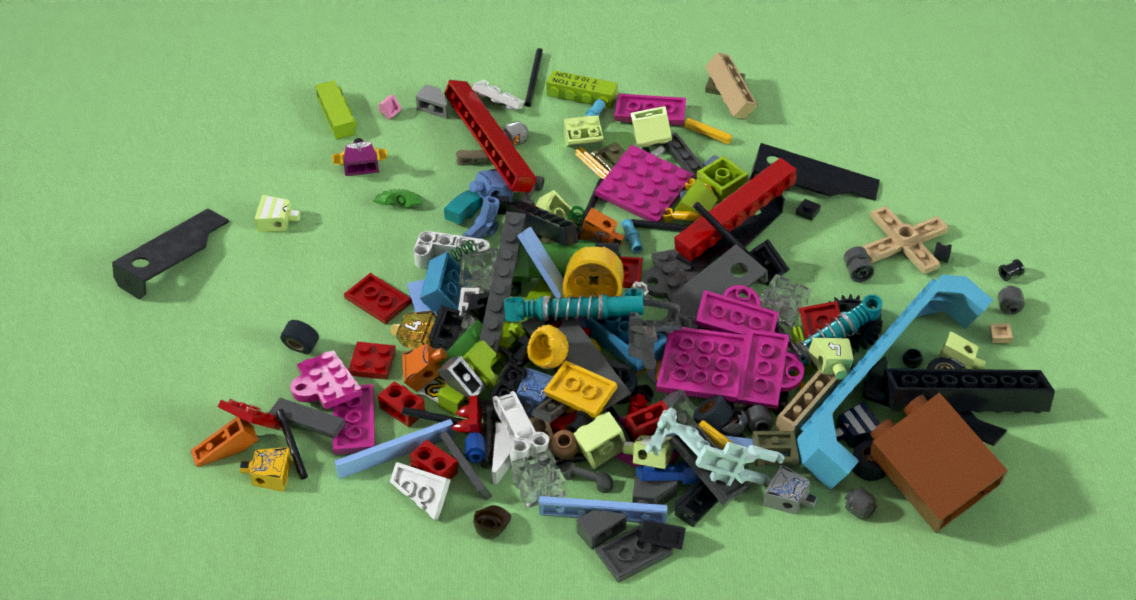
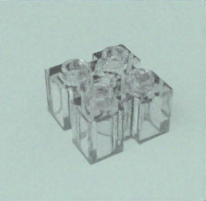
(785, 299)
(538, 478)

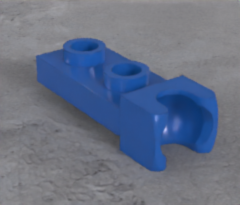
(672, 472)

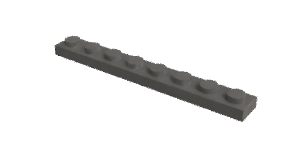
(502, 280)

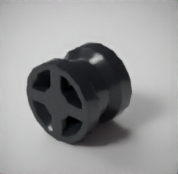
(942, 252)

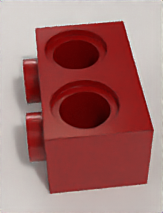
(395, 397)
(434, 460)

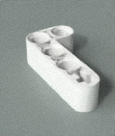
(433, 244)

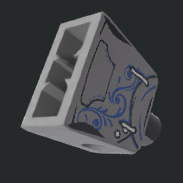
(788, 492)

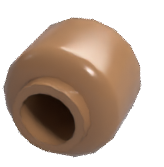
(564, 444)

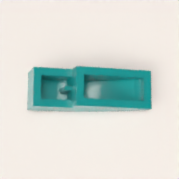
(463, 207)

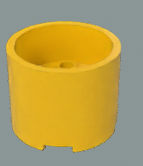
(593, 262)

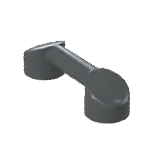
(539, 184)
(603, 480)

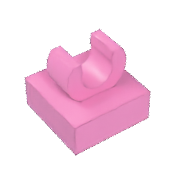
(389, 107)

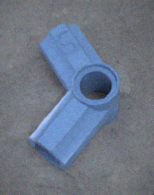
(486, 221)

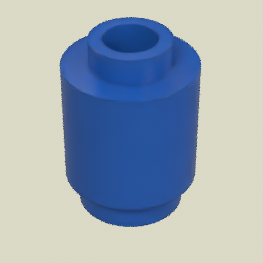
(475, 447)

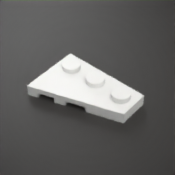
(483, 89)
(422, 487)

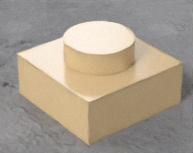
(1001, 333)

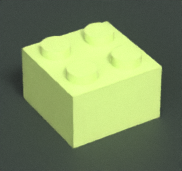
(600, 440)

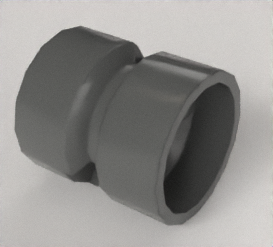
(858, 264)

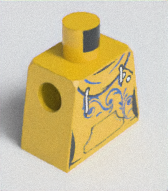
(269, 468)

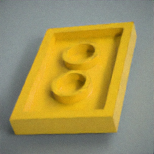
(580, 389)

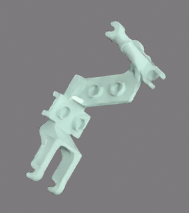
(724, 463)

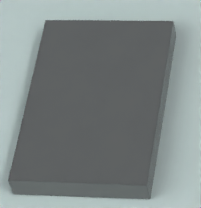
(628, 556)

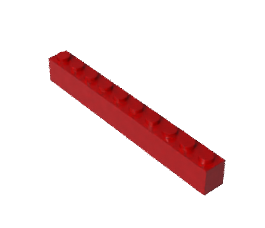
(490, 136)

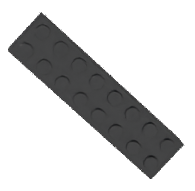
(970, 389)

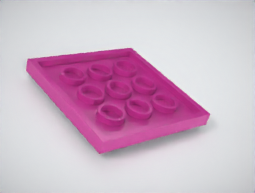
(643, 184)
(703, 363)

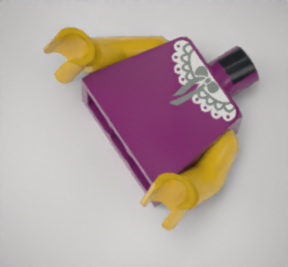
(360, 158)

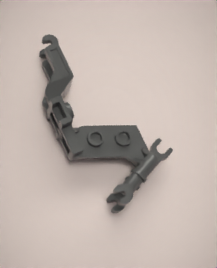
(643, 334)

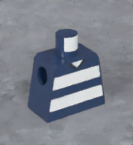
(856, 425)

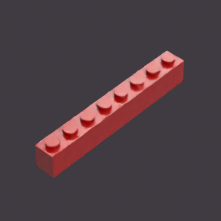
(736, 208)

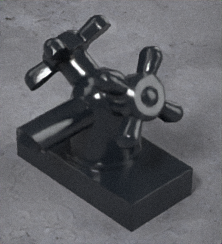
(521, 357)

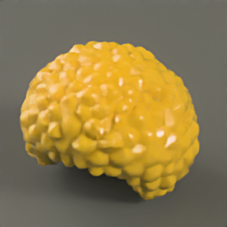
(547, 347)

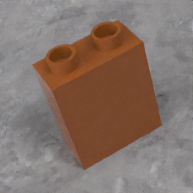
(936, 460)

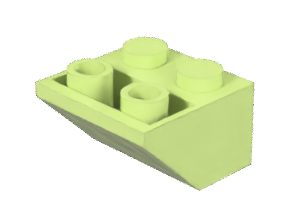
(651, 127)
(582, 130)

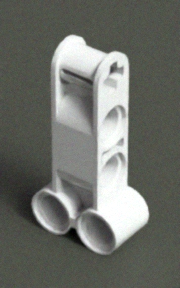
(523, 436)

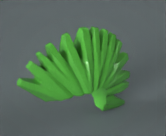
(401, 198)

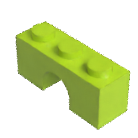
(479, 360)

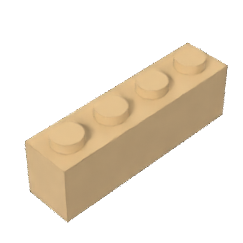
(731, 85)
(806, 402)

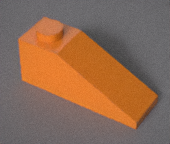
(225, 442)

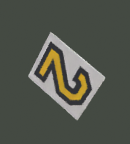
(432, 388)

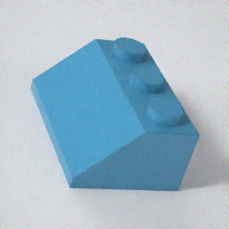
(442, 283)

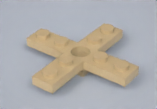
(905, 239)

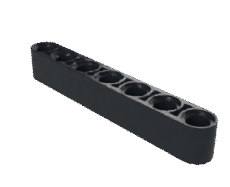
(546, 223)

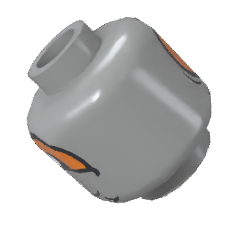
(516, 132)

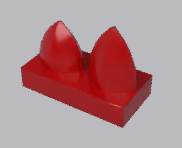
(473, 413)

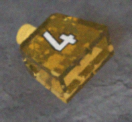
(414, 329)

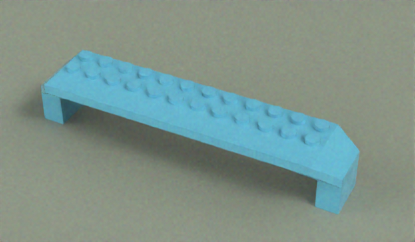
(817, 442)

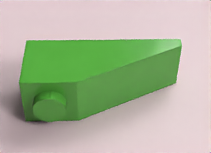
(464, 342)

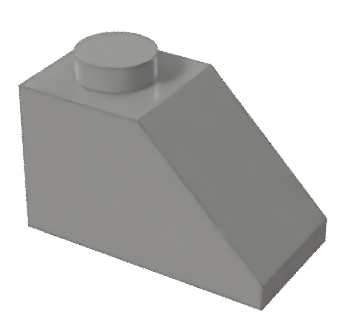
(432, 101)

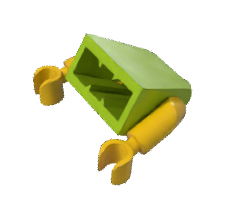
(696, 192)

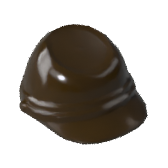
(491, 521)

